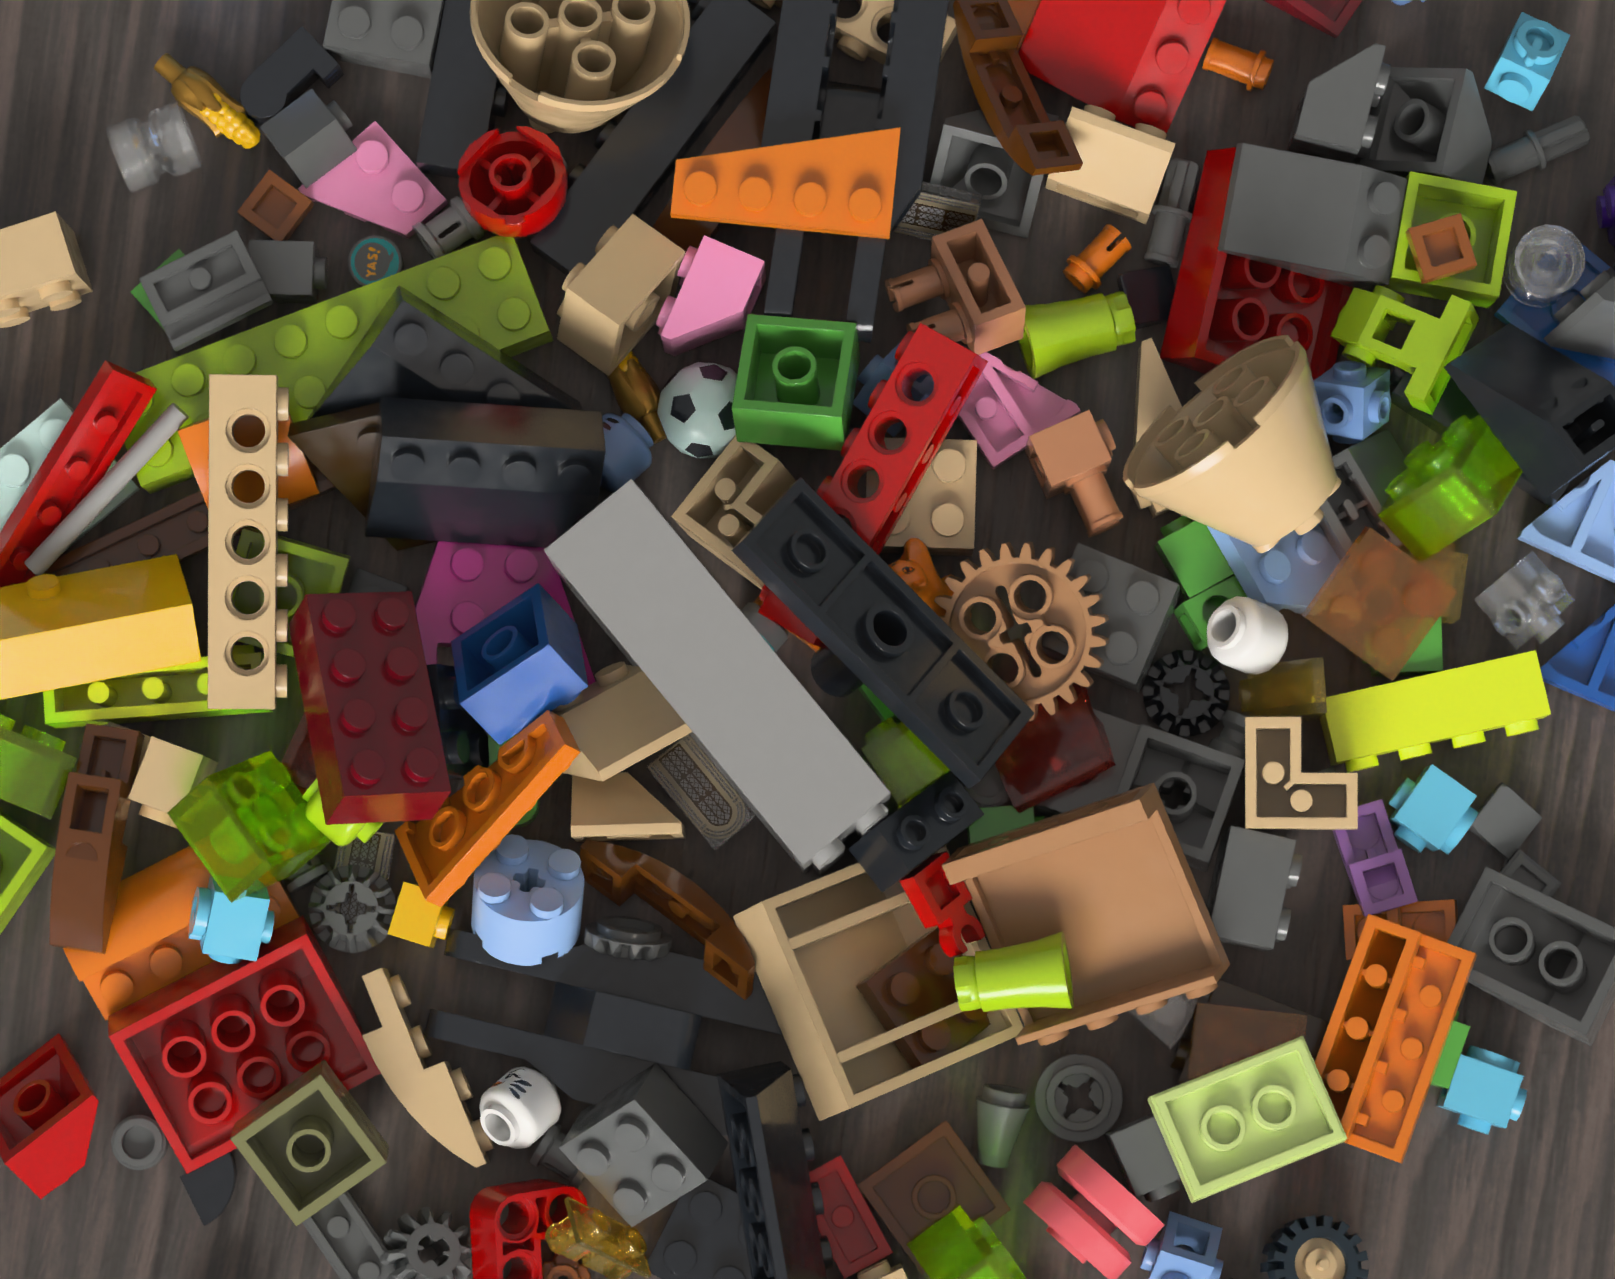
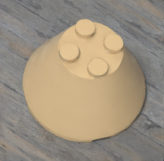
(580, 59)
(1243, 450)

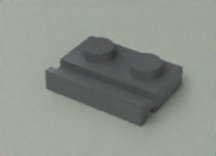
(206, 290)

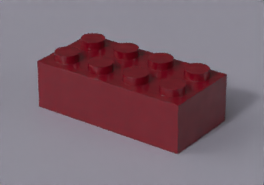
(369, 707)

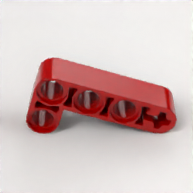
(522, 1231)

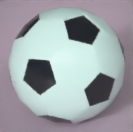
(698, 409)

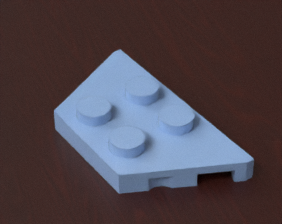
(1581, 525)
(1287, 573)

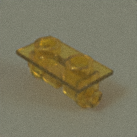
(599, 1242)

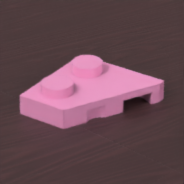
(1008, 409)

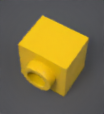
(419, 919)

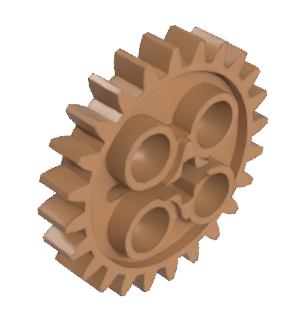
(1065, 612)

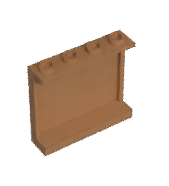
(1118, 894)

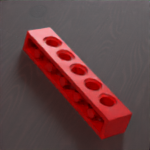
(900, 469)

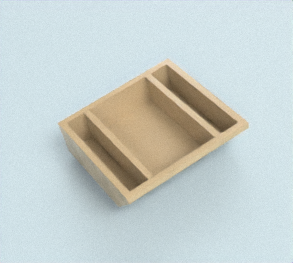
(811, 956)

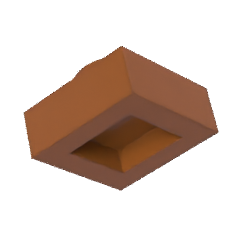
(275, 207)
(1441, 248)

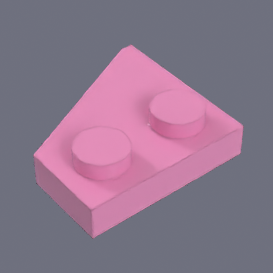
(379, 185)

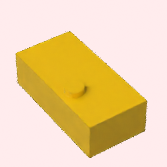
(95, 626)

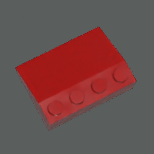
(1121, 52)
(1234, 301)
(236, 1038)

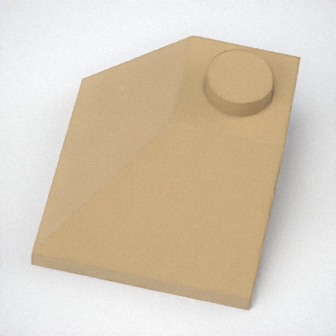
(619, 811)

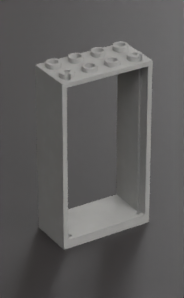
(720, 678)

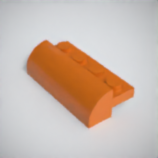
(151, 931)
(1390, 1032)

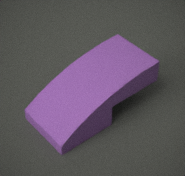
(1375, 862)

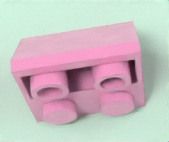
(714, 298)

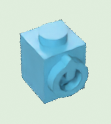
(1527, 61)
(1432, 811)
(230, 929)
(1484, 1091)

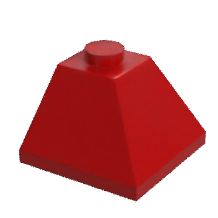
(46, 1117)

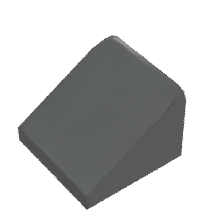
(1504, 821)

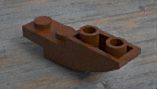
(90, 838)

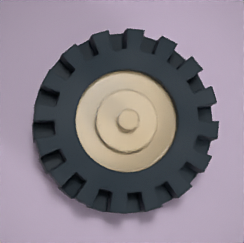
(1314, 1250)

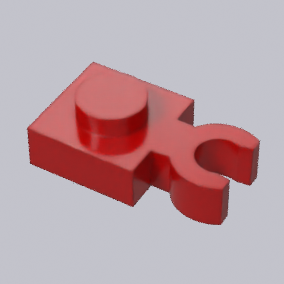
(942, 905)

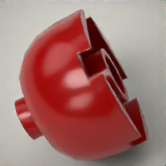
(513, 181)

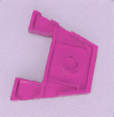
(473, 582)

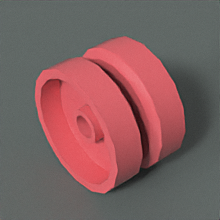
(1093, 1214)

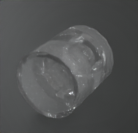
(154, 146)
(1544, 265)

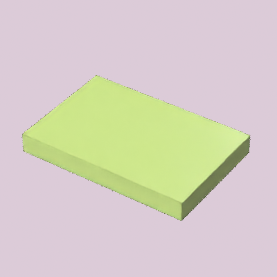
(1247, 1119)

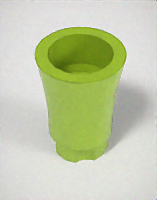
(1074, 331)
(1016, 976)

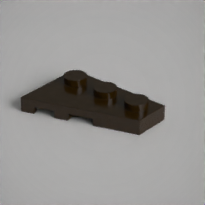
(343, 451)

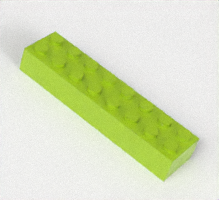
(476, 286)

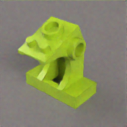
(1427, 349)

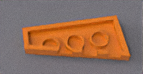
(805, 186)
(486, 808)

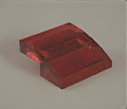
(1055, 752)

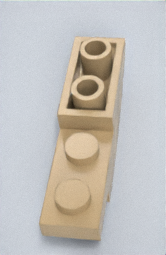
(430, 1094)

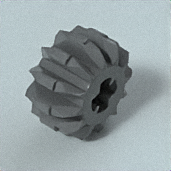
(421, 1235)

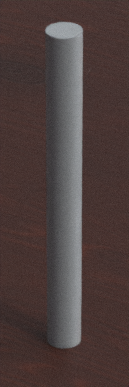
(106, 489)

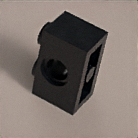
(916, 831)

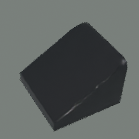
(1148, 294)

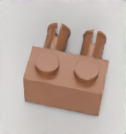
(975, 284)
(1073, 461)

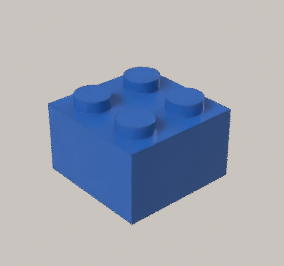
(519, 664)

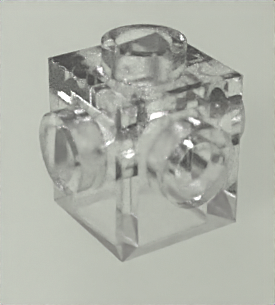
(1526, 602)

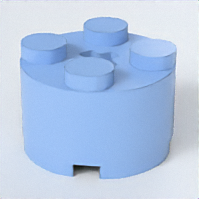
(527, 900)

